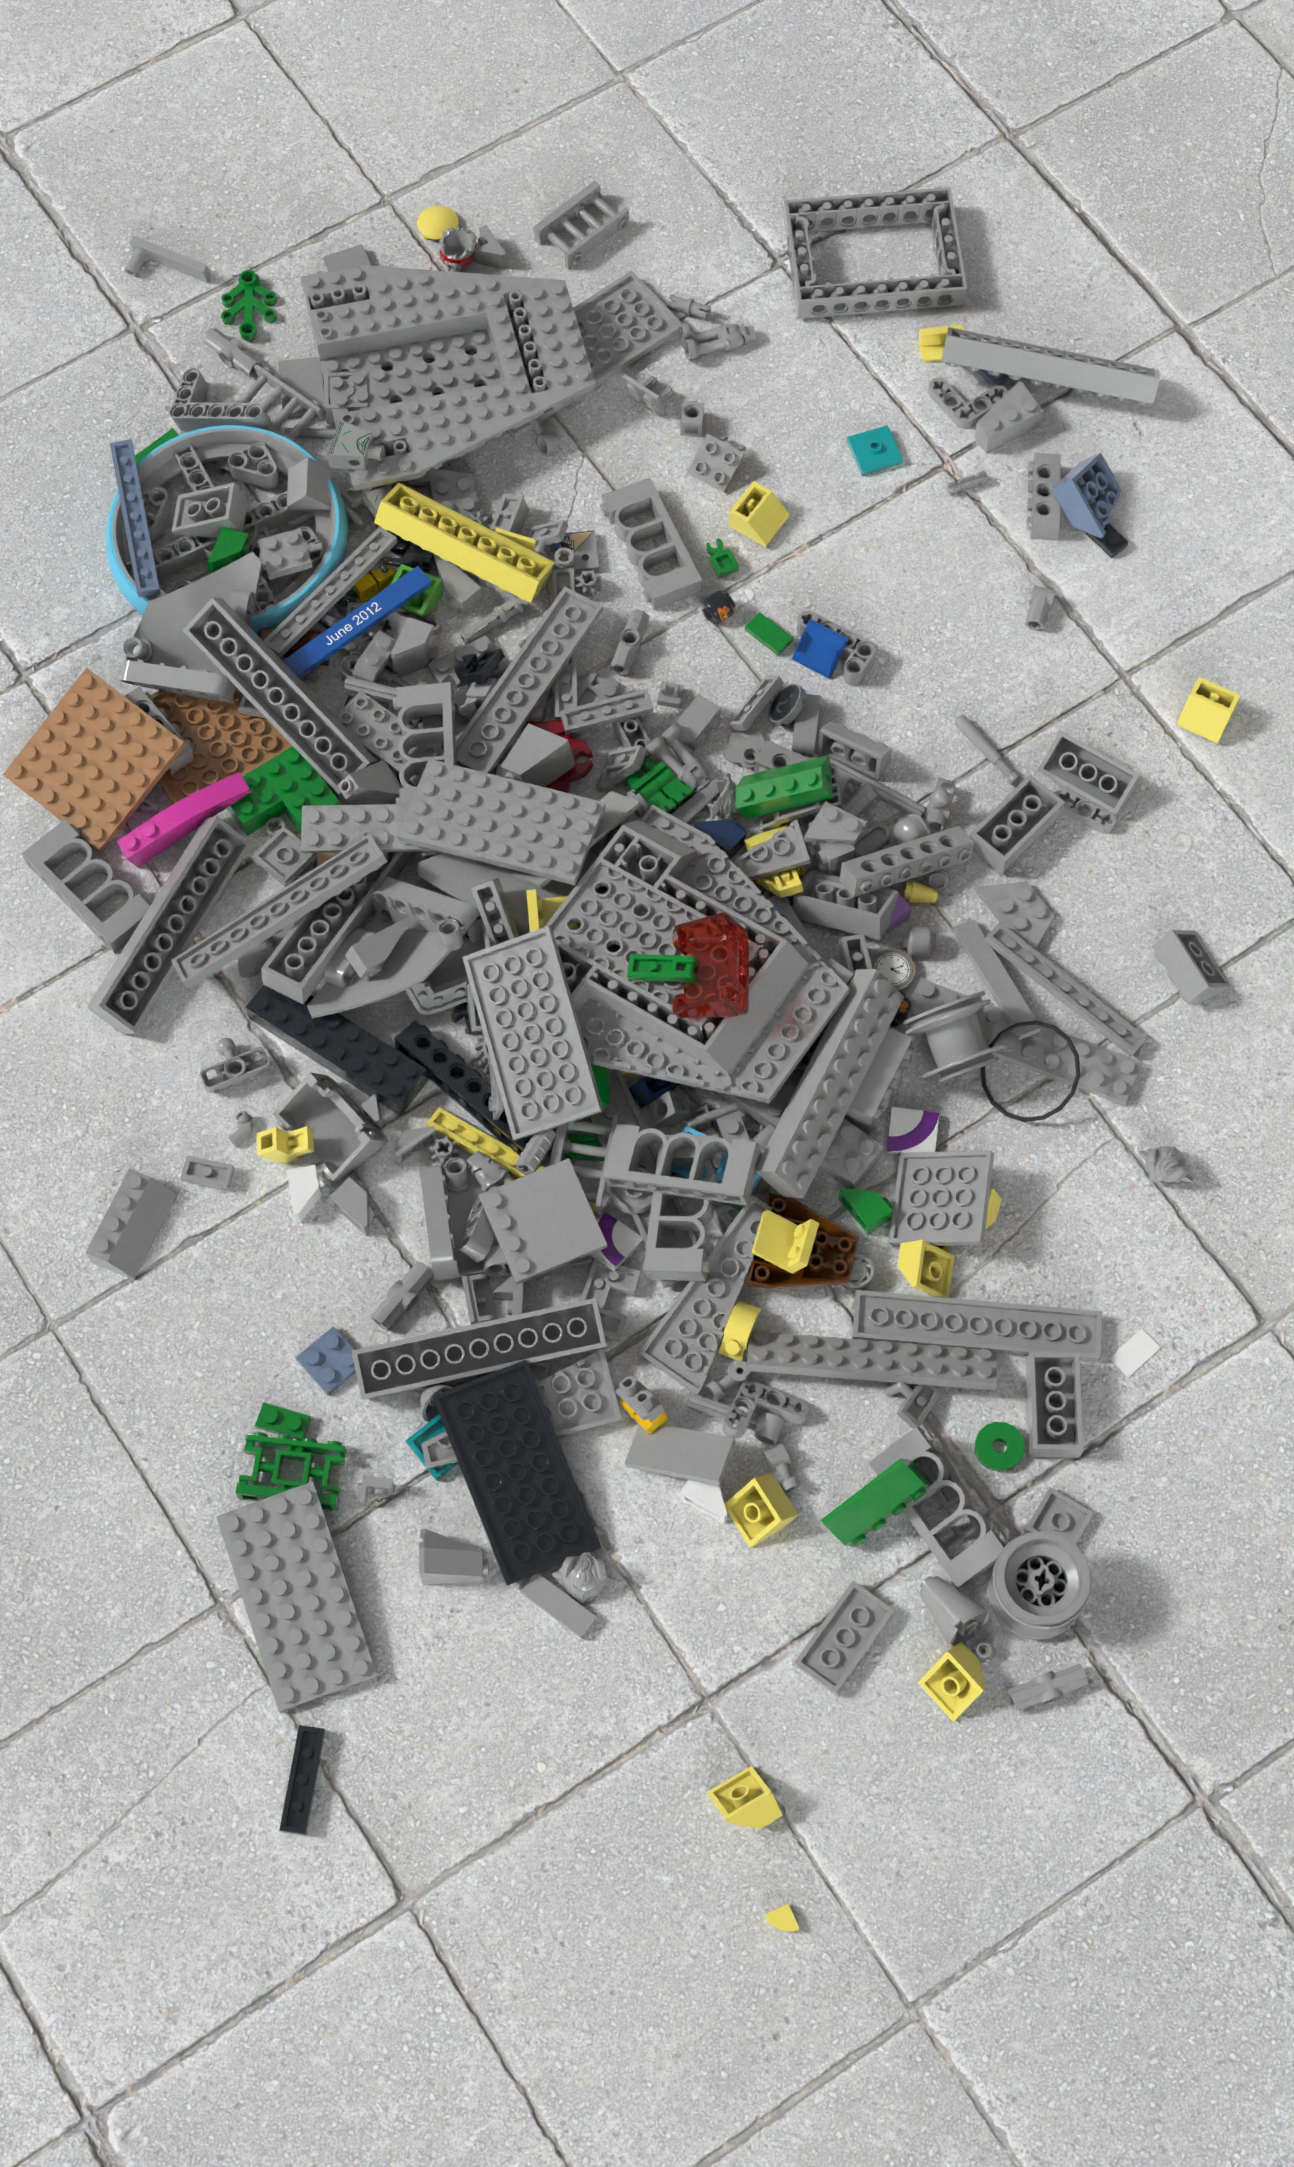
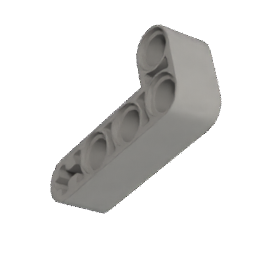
(851, 653)

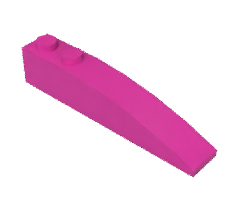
(181, 819)

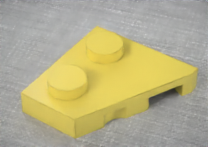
(781, 884)

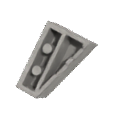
(1009, 419)

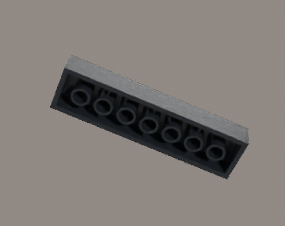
(341, 1048)

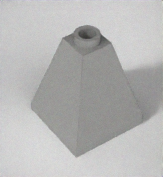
(371, 785)

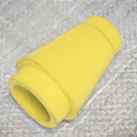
(919, 893)

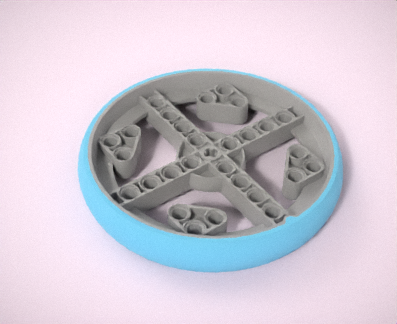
(241, 447)

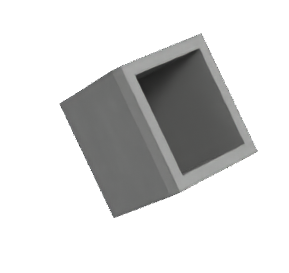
(538, 757)

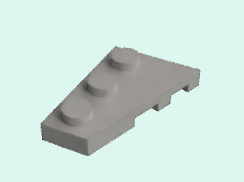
(778, 854)

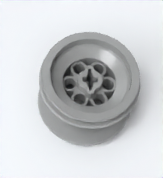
(955, 1036)
(1054, 1555)

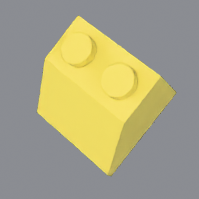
(760, 1509)

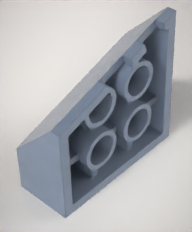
(1089, 495)

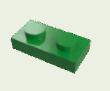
(282, 1421)

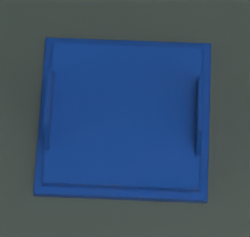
(820, 648)

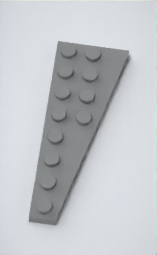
(695, 1323)
(574, 1399)

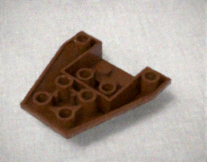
(830, 1255)

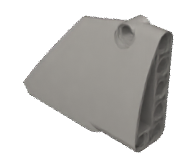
(167, 655)
(459, 874)
(433, 932)
(448, 1200)

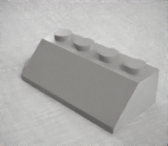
(1089, 773)
(832, 905)
(131, 1224)

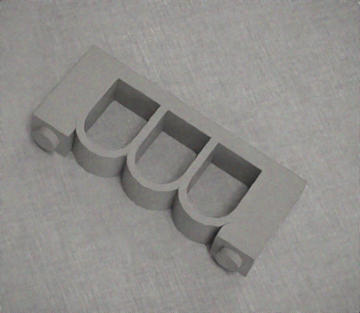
(659, 589)
(419, 702)
(54, 849)
(631, 1140)
(680, 1263)
(977, 1557)

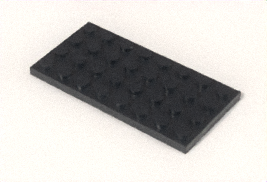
(516, 1472)

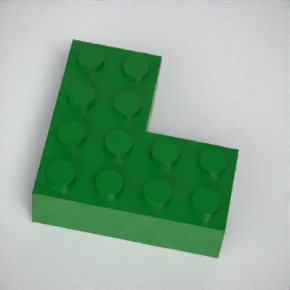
(280, 788)

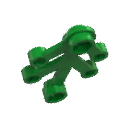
(247, 303)

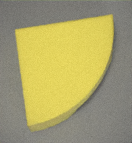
(782, 1919)

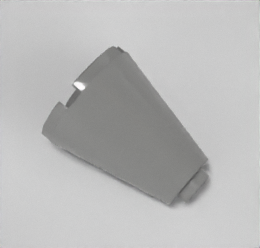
(952, 1610)

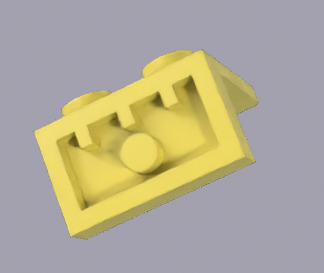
(542, 910)
(784, 1242)

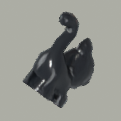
(409, 554)

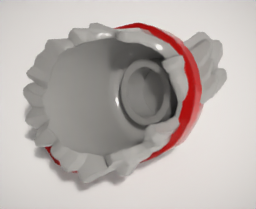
(457, 248)

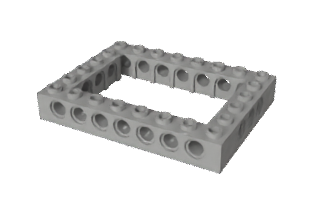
(872, 211)

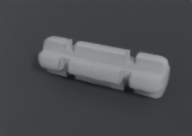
(967, 483)

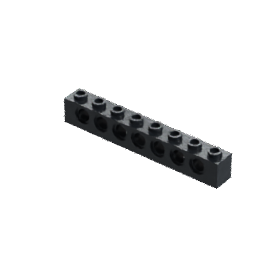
(458, 1089)

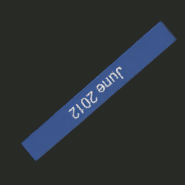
(358, 622)

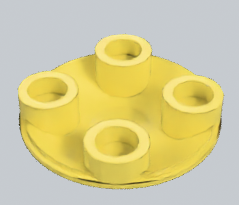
(436, 220)

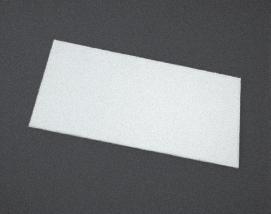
(1134, 1352)

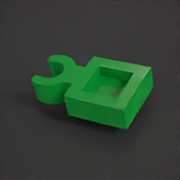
(721, 561)

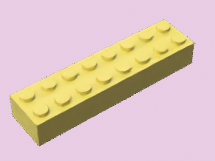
(464, 542)

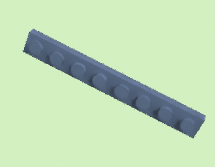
(135, 518)

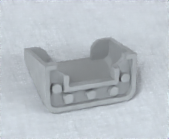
(448, 982)
(341, 1129)

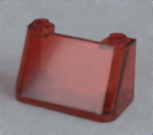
(721, 970)

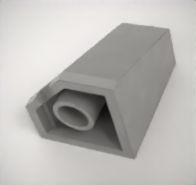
(449, 1561)

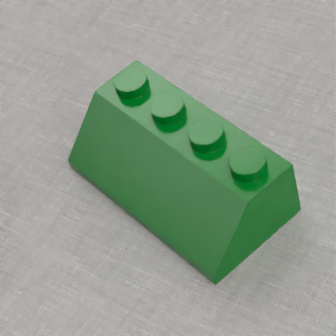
(785, 788)
(876, 1502)

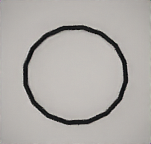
(1075, 1083)

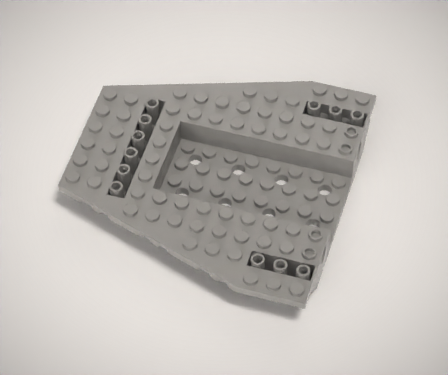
(399, 317)
(631, 1023)

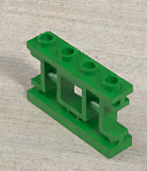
(294, 1450)

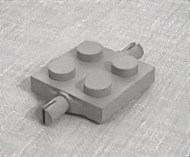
(286, 553)

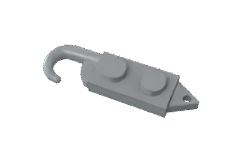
(948, 1494)

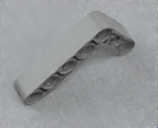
(192, 413)

